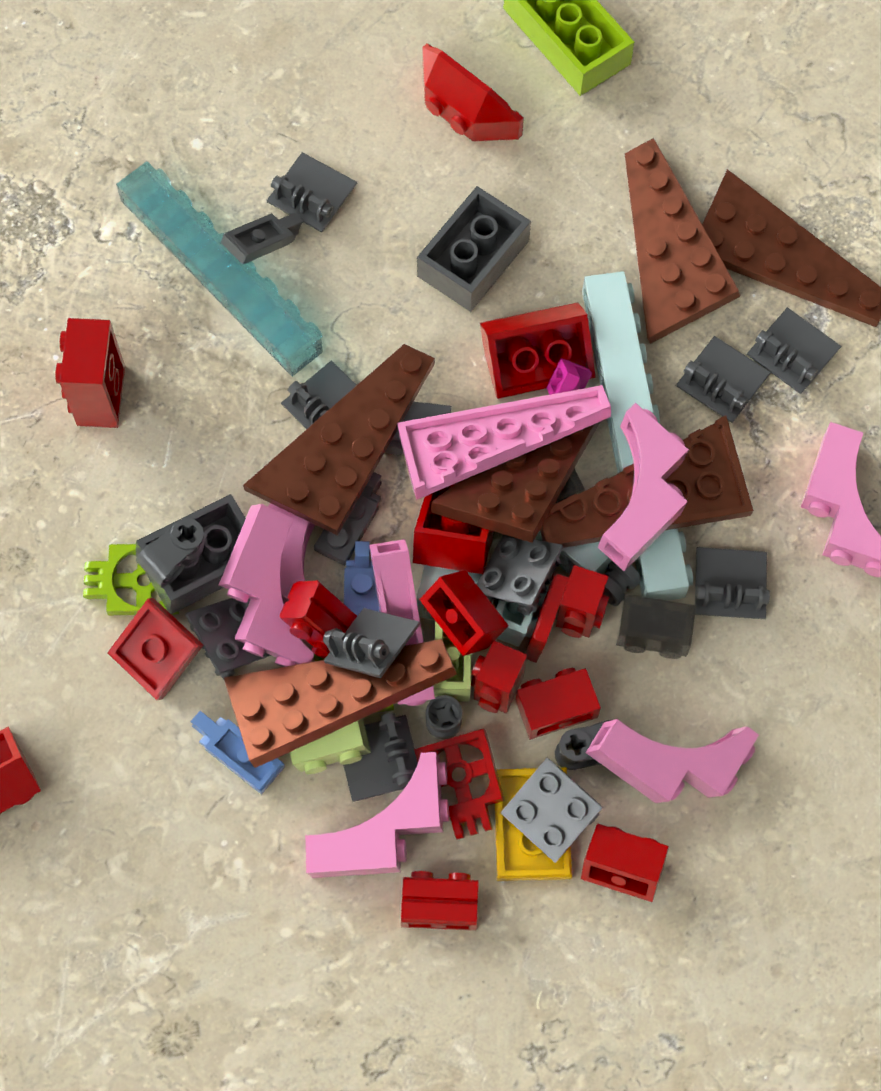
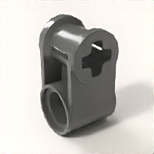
(168, 556)
(579, 739)

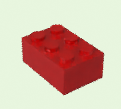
(91, 372)
(449, 542)

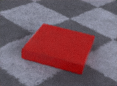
(546, 617)
(155, 649)

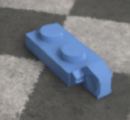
(360, 581)
(226, 744)

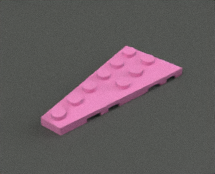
(470, 441)

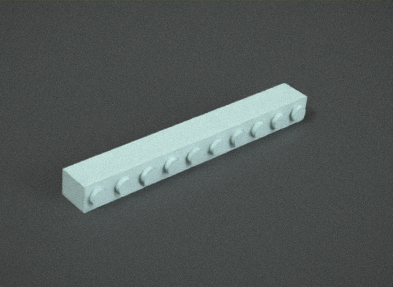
(623, 377)

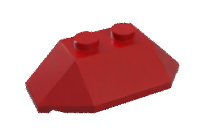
(466, 100)

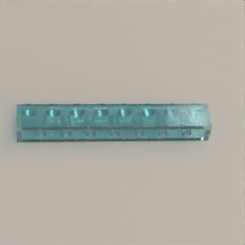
(236, 286)

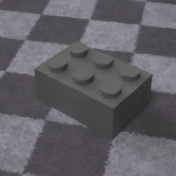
(473, 248)
(221, 529)

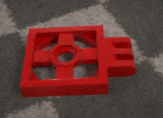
(468, 808)

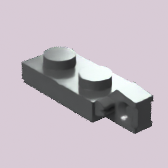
(261, 236)
(342, 546)

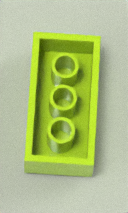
(575, 38)

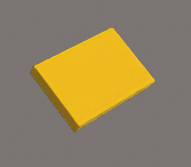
(515, 854)

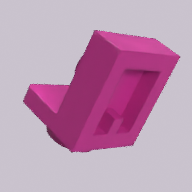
(568, 377)

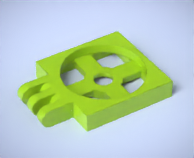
(109, 580)

